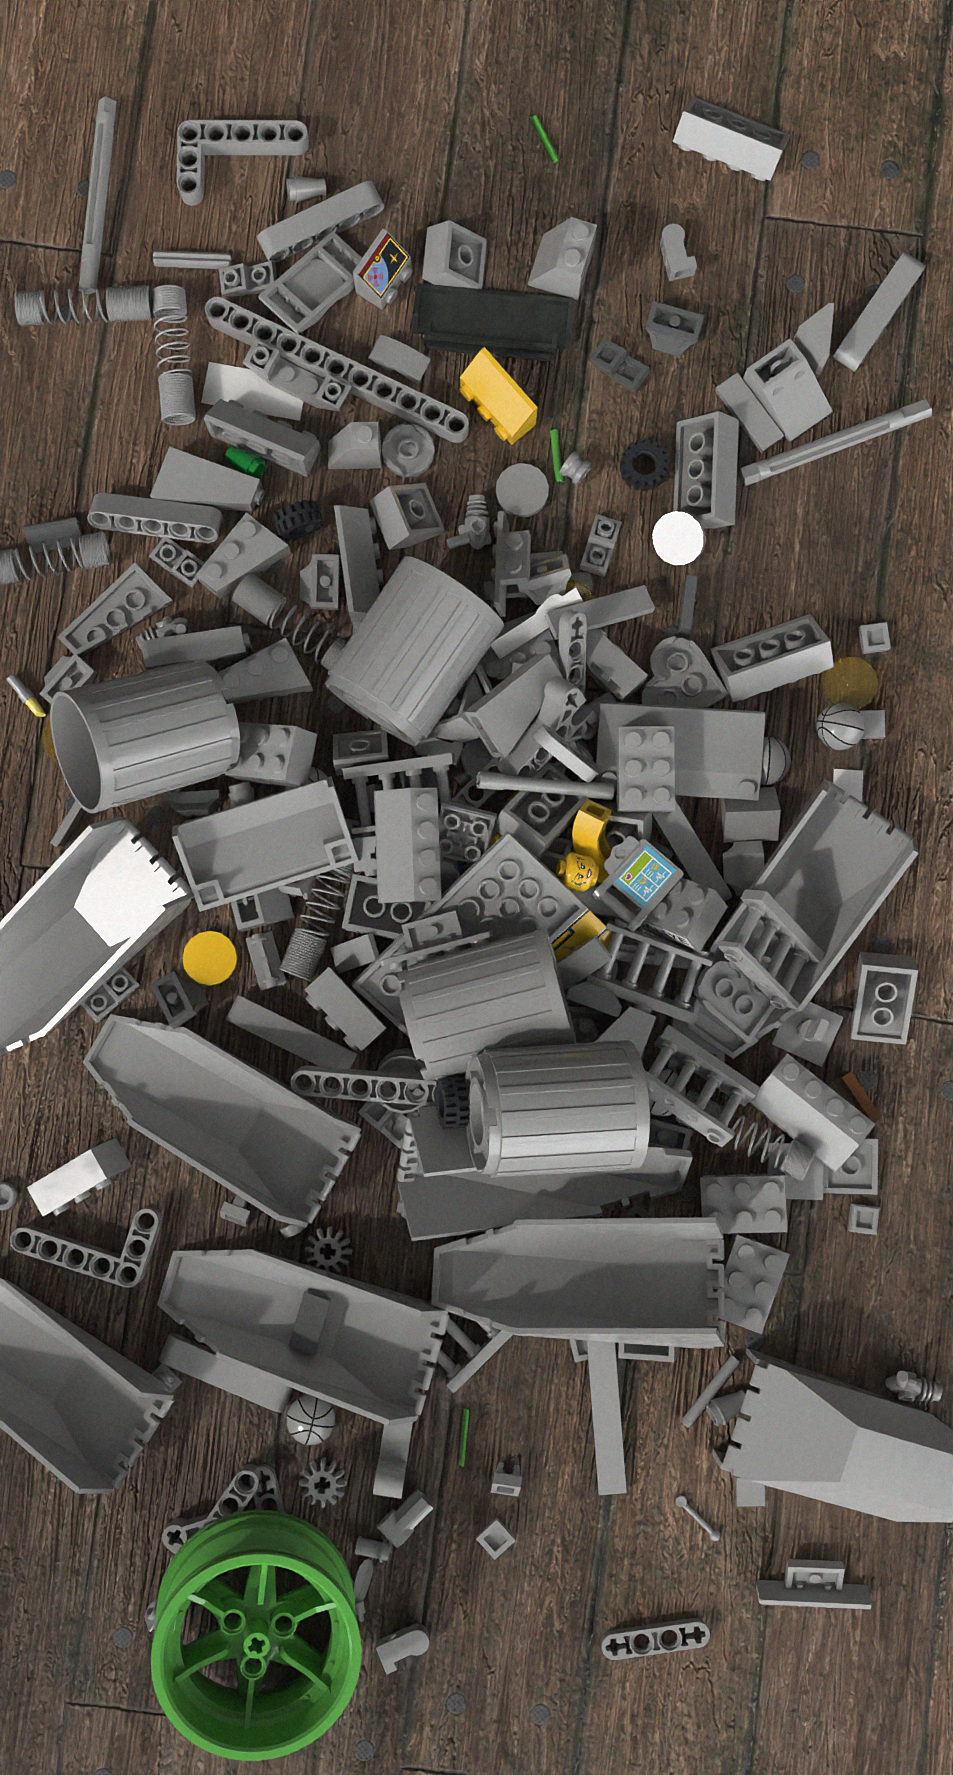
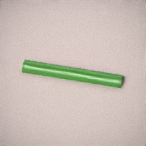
(544, 138)
(556, 455)
(464, 1437)

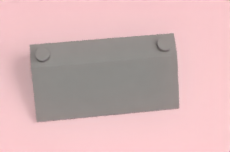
(714, 748)
(264, 844)

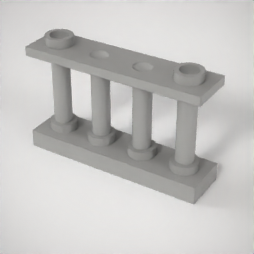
(386, 773)
(790, 938)
(654, 997)
(709, 1068)
(477, 1354)

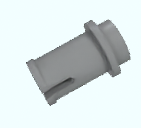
(373, 1548)

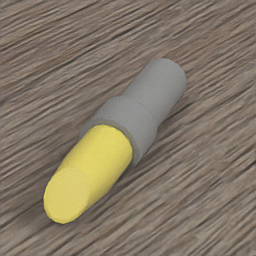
(26, 695)

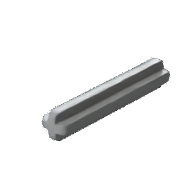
(189, 259)

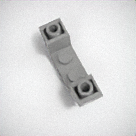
(279, 373)

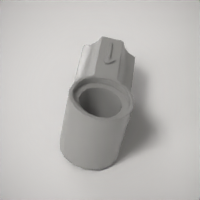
(399, 1523)

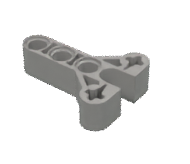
(564, 714)
(188, 1527)

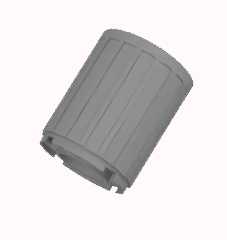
(413, 650)
(143, 734)
(484, 1000)
(557, 1109)

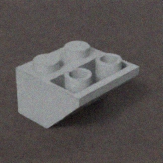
(262, 909)

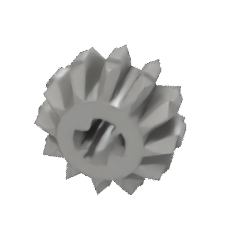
(321, 1256)
(313, 1476)

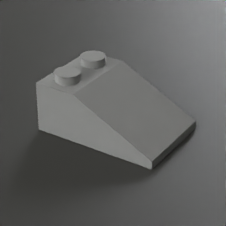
(883, 997)

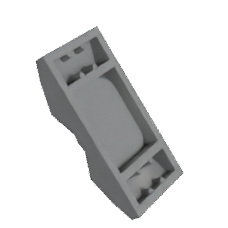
(313, 283)

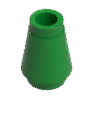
(246, 461)

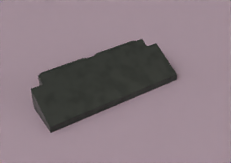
(498, 320)

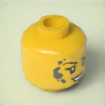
(577, 871)

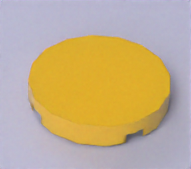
(210, 958)

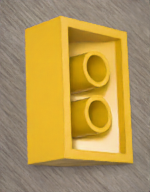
(498, 397)

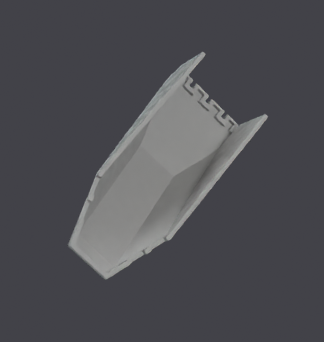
(830, 881)
(82, 926)
(223, 1115)
(450, 1198)
(590, 1280)
(368, 1350)
(72, 1396)
(841, 1445)

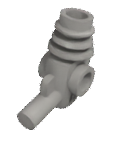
(476, 525)
(165, 628)
(909, 1387)

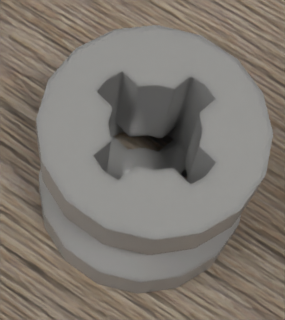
(575, 468)

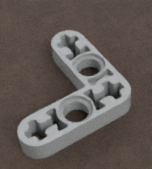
(572, 754)

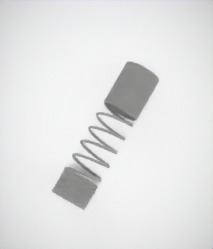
(121, 302)
(174, 388)
(93, 550)
(266, 605)
(306, 949)
(794, 1161)

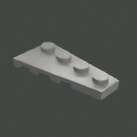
(120, 607)

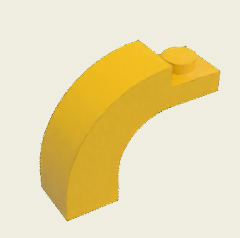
(589, 835)

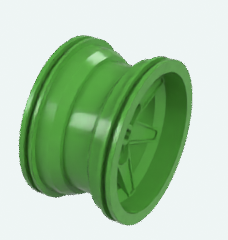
(248, 1720)

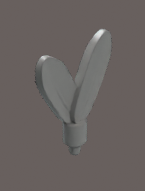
(361, 1587)

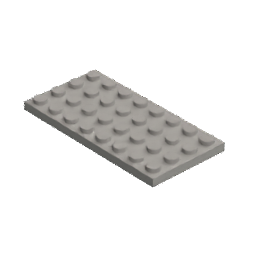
(501, 893)

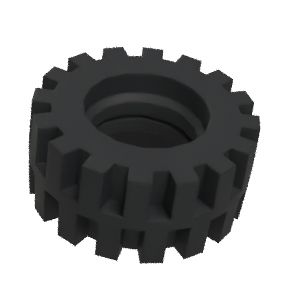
(649, 449)
(297, 520)
(452, 1102)

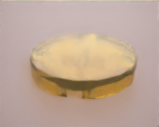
(850, 682)

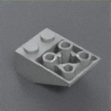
(788, 390)

